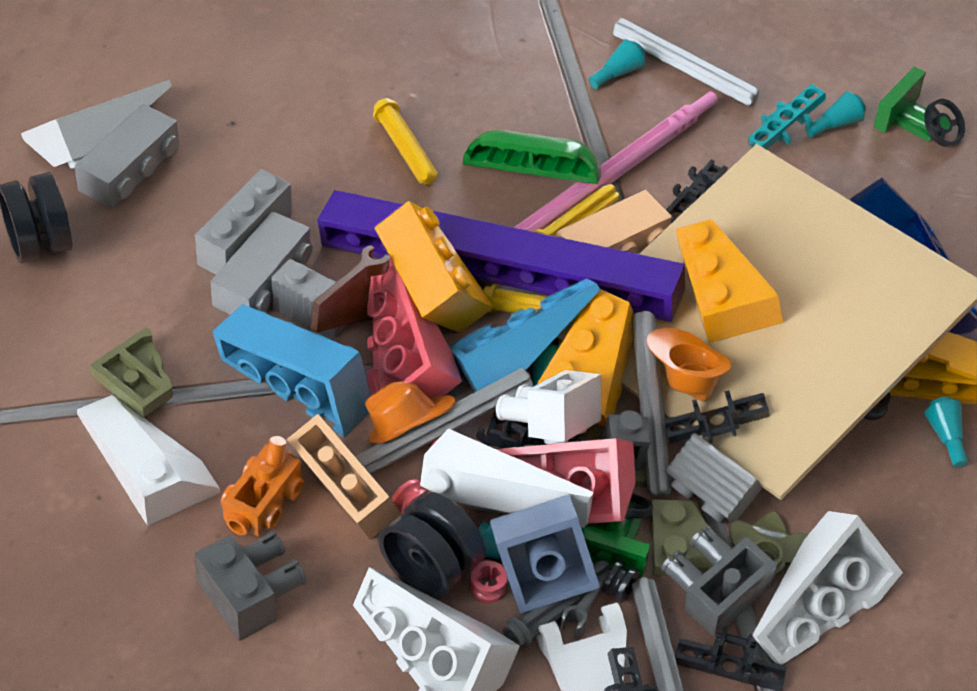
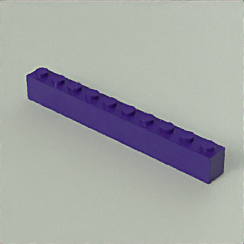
(517, 255)

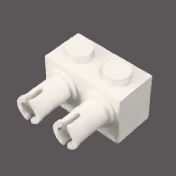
(556, 406)

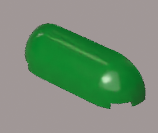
(534, 155)

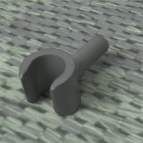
(579, 612)

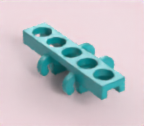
(792, 112)

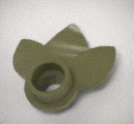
(771, 538)

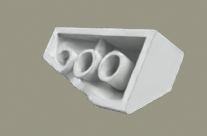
(78, 133)
(148, 463)
(493, 480)
(828, 581)
(432, 639)

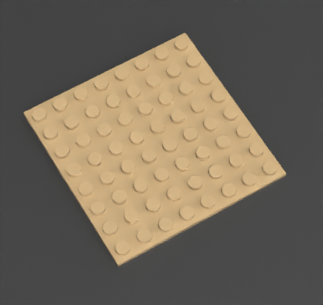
(853, 306)

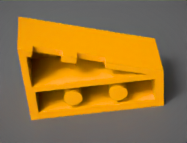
(432, 268)
(725, 284)
(598, 345)
(943, 372)

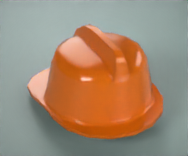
(689, 362)
(401, 408)

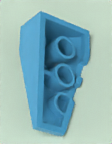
(498, 351)

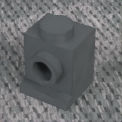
(632, 428)

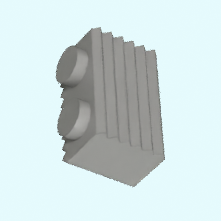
(296, 289)
(714, 479)

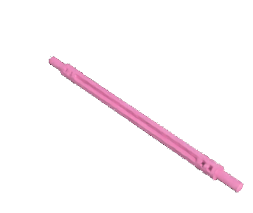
(620, 163)

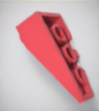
(404, 342)
(594, 465)

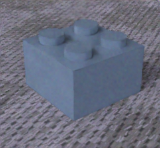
(544, 554)

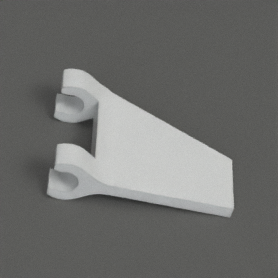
(585, 662)

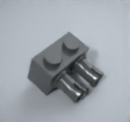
(728, 587)
(237, 588)

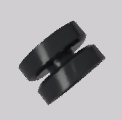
(40, 215)
(432, 544)

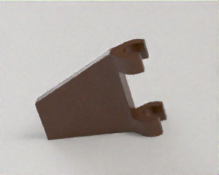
(348, 298)

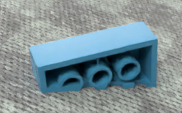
(296, 365)

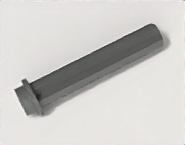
(525, 627)

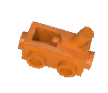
(262, 489)

